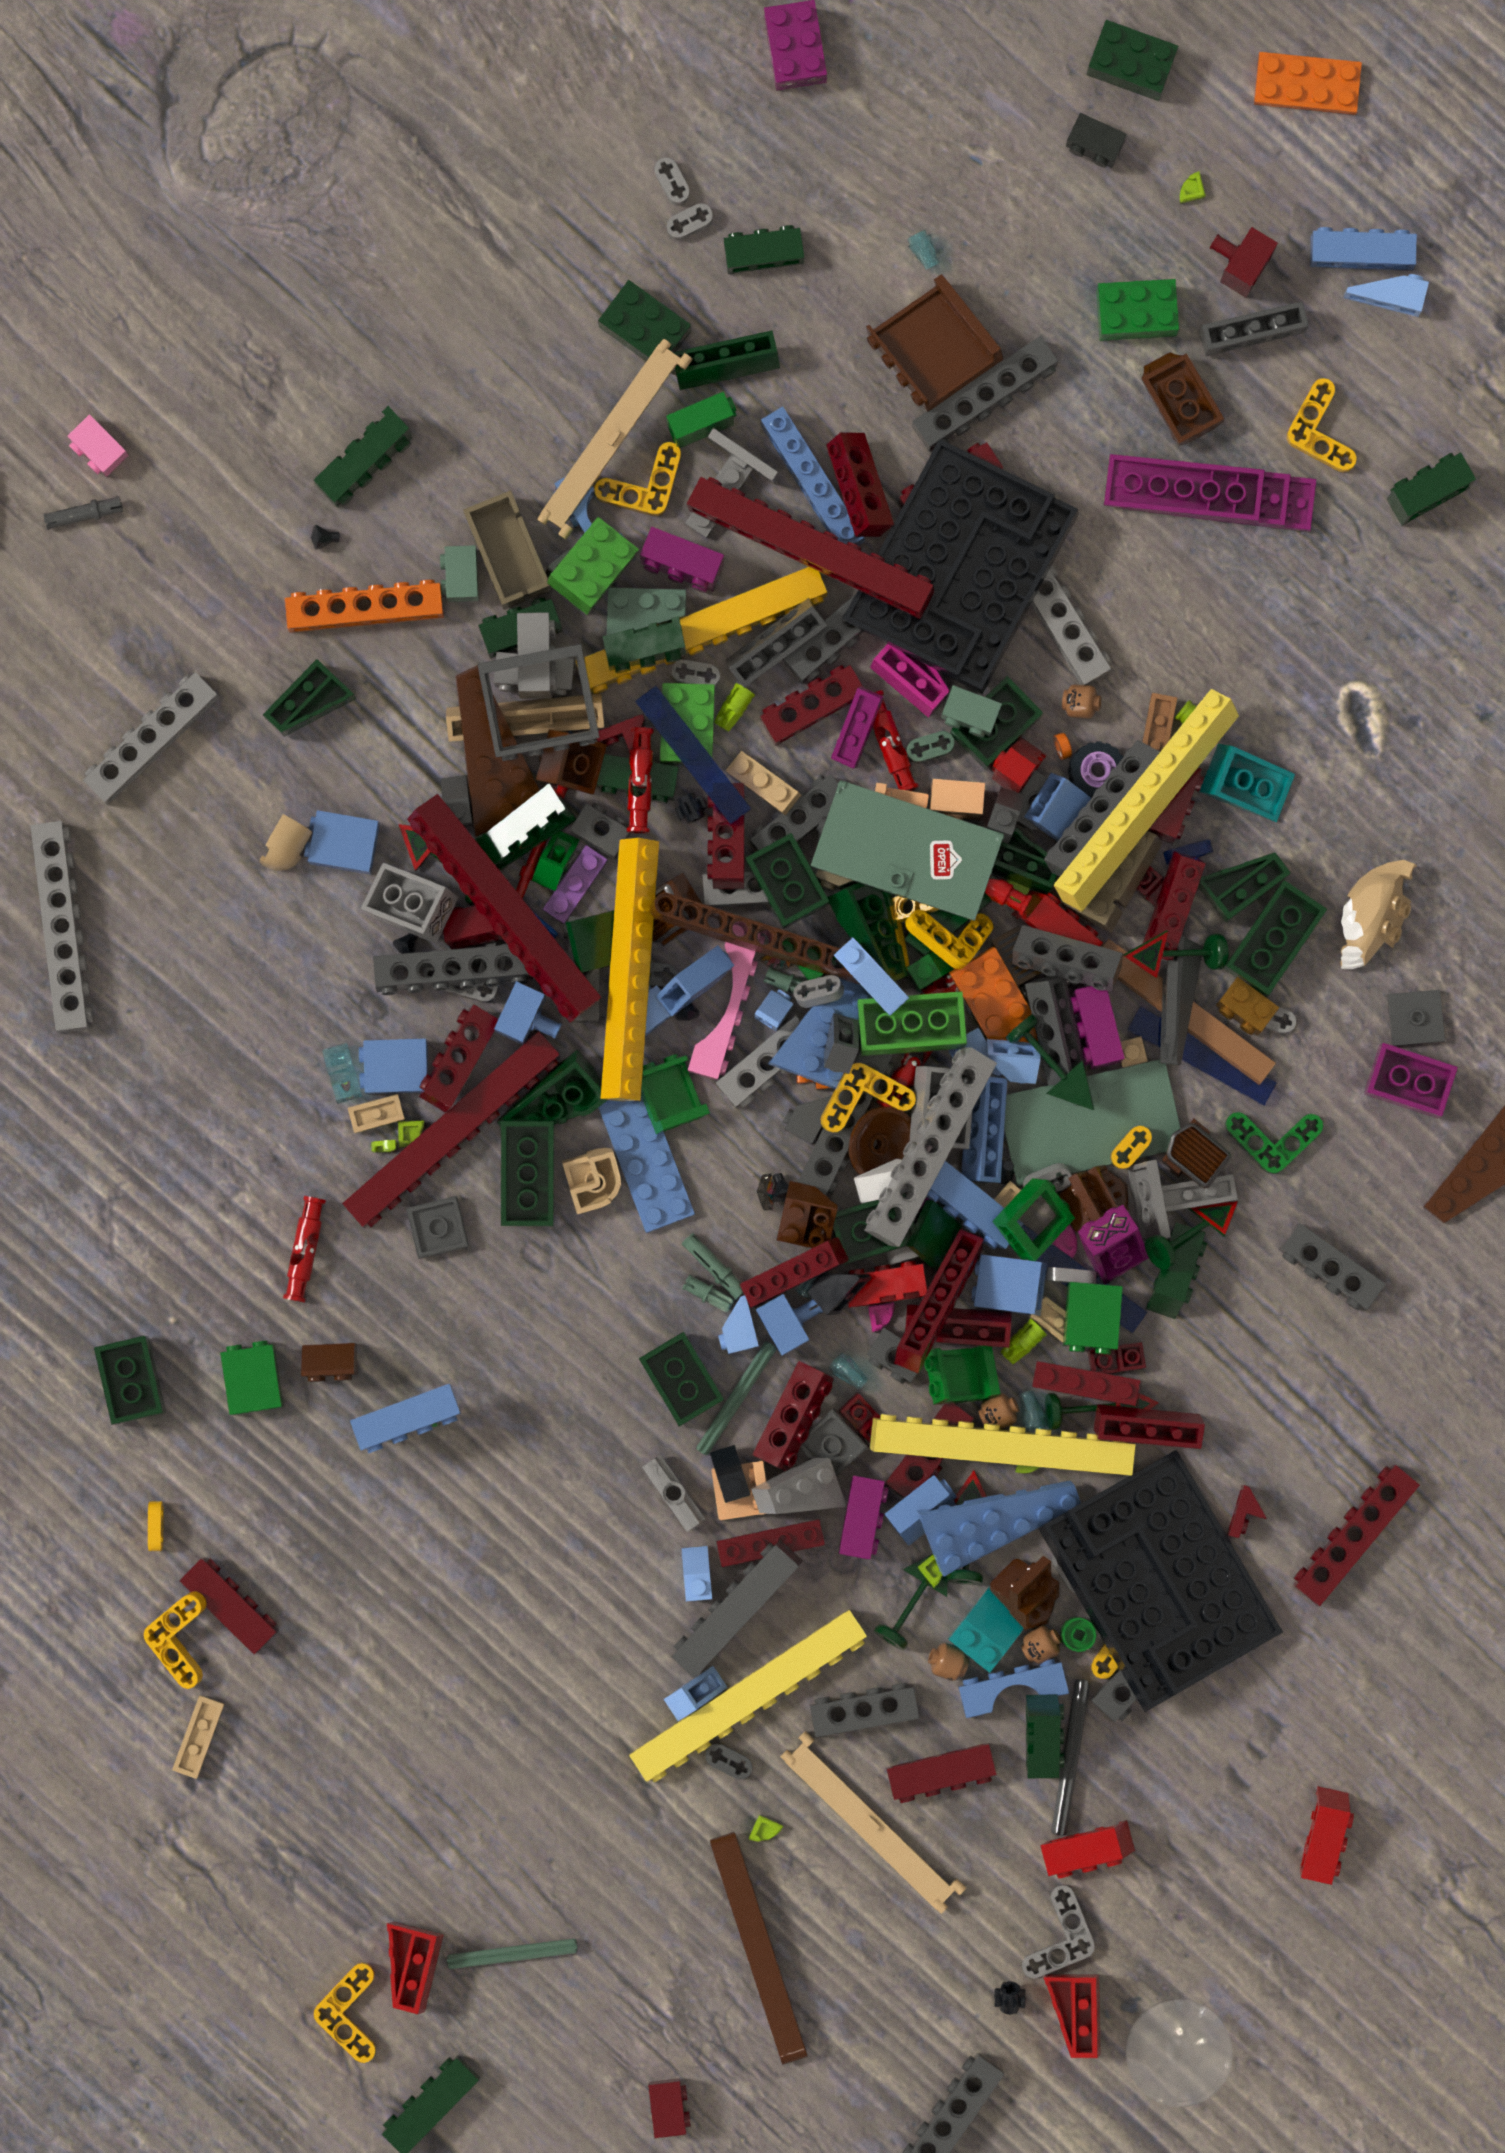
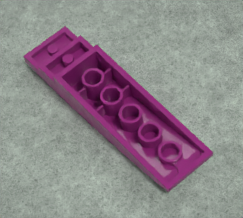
(1210, 492)

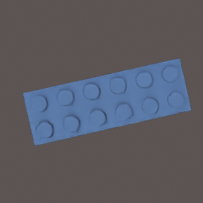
(646, 1164)

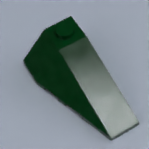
(868, 919)
(562, 1094)

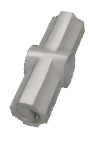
(684, 1507)

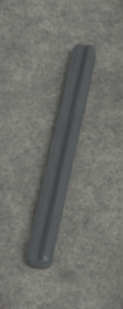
(1071, 1757)

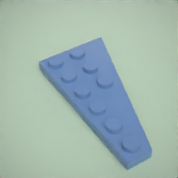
(805, 1047)
(987, 1523)

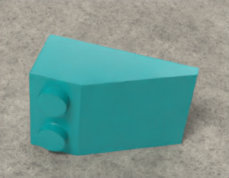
(1247, 782)
(986, 1631)

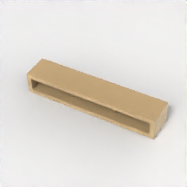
(537, 716)

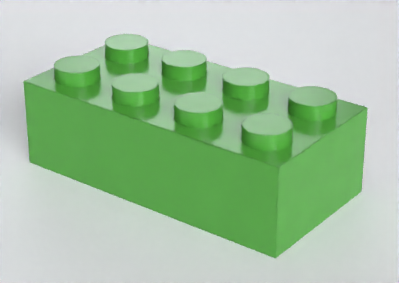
(918, 1025)

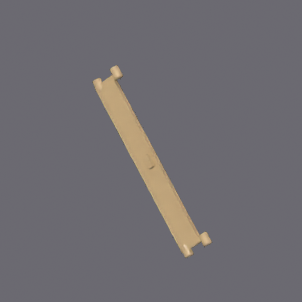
(611, 436)
(870, 1825)

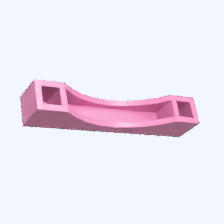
(710, 1052)

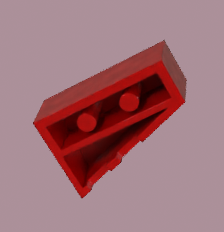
(1017, 765)
(1048, 916)
(891, 1284)
(1326, 1836)
(1088, 1850)
(413, 1965)
(1078, 2011)

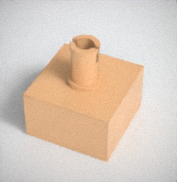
(957, 798)

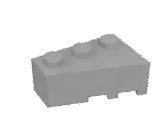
(802, 1488)

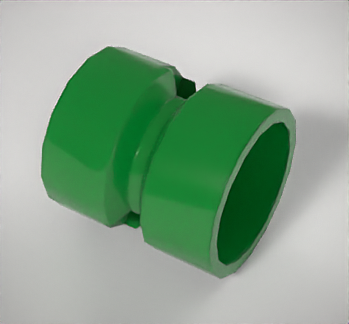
(1078, 1634)

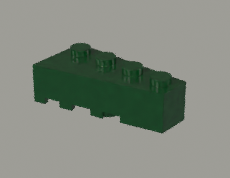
(364, 458)

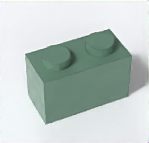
(461, 573)
(970, 712)

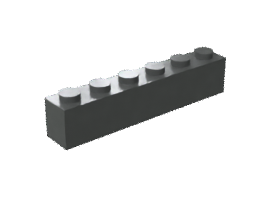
(737, 1608)

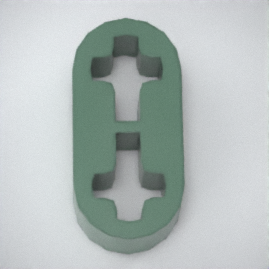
(929, 740)

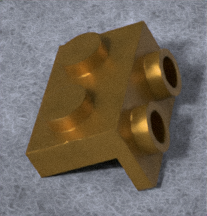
(1246, 1007)

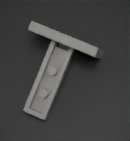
(732, 475)
(1154, 1200)

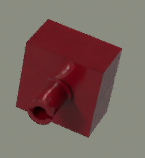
(1245, 260)

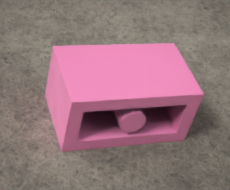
(97, 445)

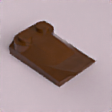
(1181, 397)

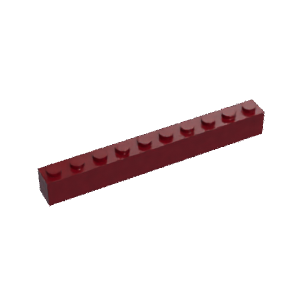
(811, 547)
(503, 908)
(452, 1129)

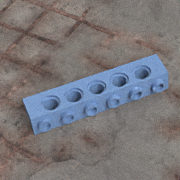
(809, 475)

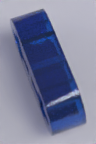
(1195, 849)

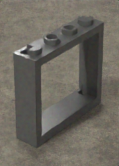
(536, 747)

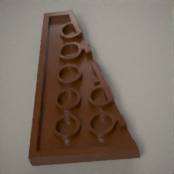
(493, 784)
(1475, 1175)

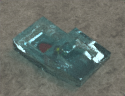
(342, 1073)

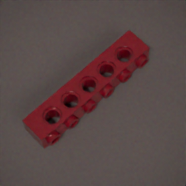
(939, 1301)
(1403, 1489)

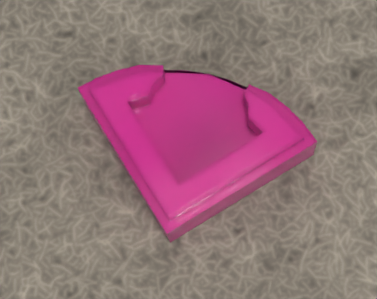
(1067, 1241)
(880, 1315)

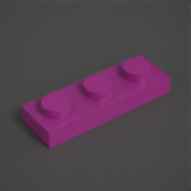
(857, 727)

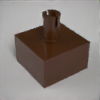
(572, 767)

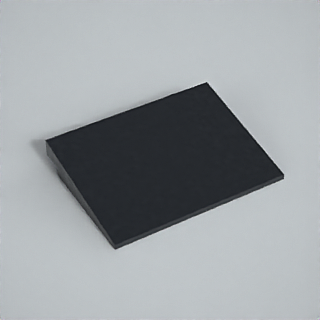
(986, 551)
(1155, 1558)

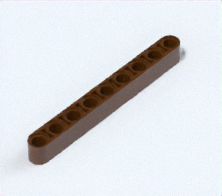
(751, 930)
(758, 1948)

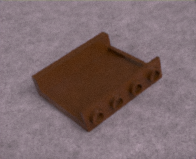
(935, 345)

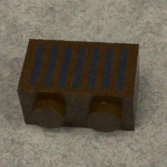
(1004, 946)

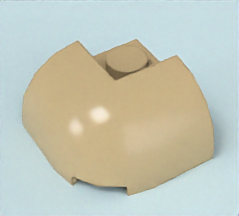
(285, 844)
(593, 1179)

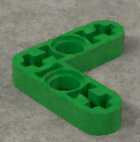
(1277, 1149)

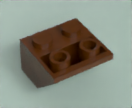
(806, 1216)
(329, 1360)

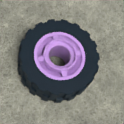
(1085, 758)

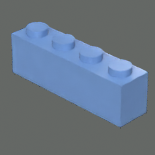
(1363, 249)
(969, 1203)
(406, 1417)

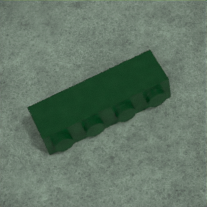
(728, 360)
(430, 2105)

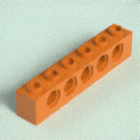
(377, 614)

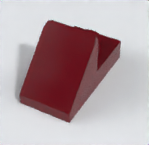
(623, 729)
(1245, 1505)

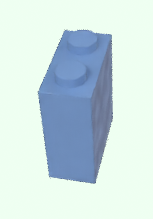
(1056, 806)
(342, 842)
(695, 980)
(393, 1065)
(1009, 1285)
(927, 1496)

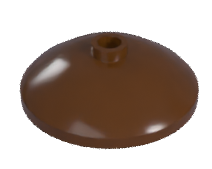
(889, 1128)

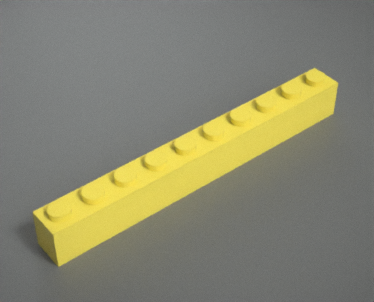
(1146, 800)
(1001, 1446)
(747, 1696)

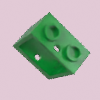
(1008, 1226)

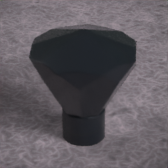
(321, 537)
(405, 944)
(688, 1013)
(1007, 1172)
(780, 1188)

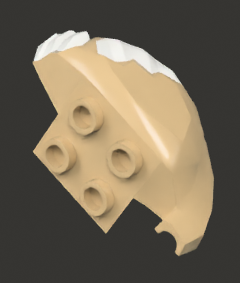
(1375, 912)

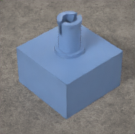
(524, 1015)
(786, 1323)

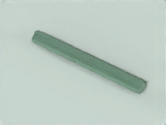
(736, 1398)
(512, 1953)

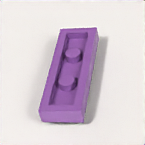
(575, 884)

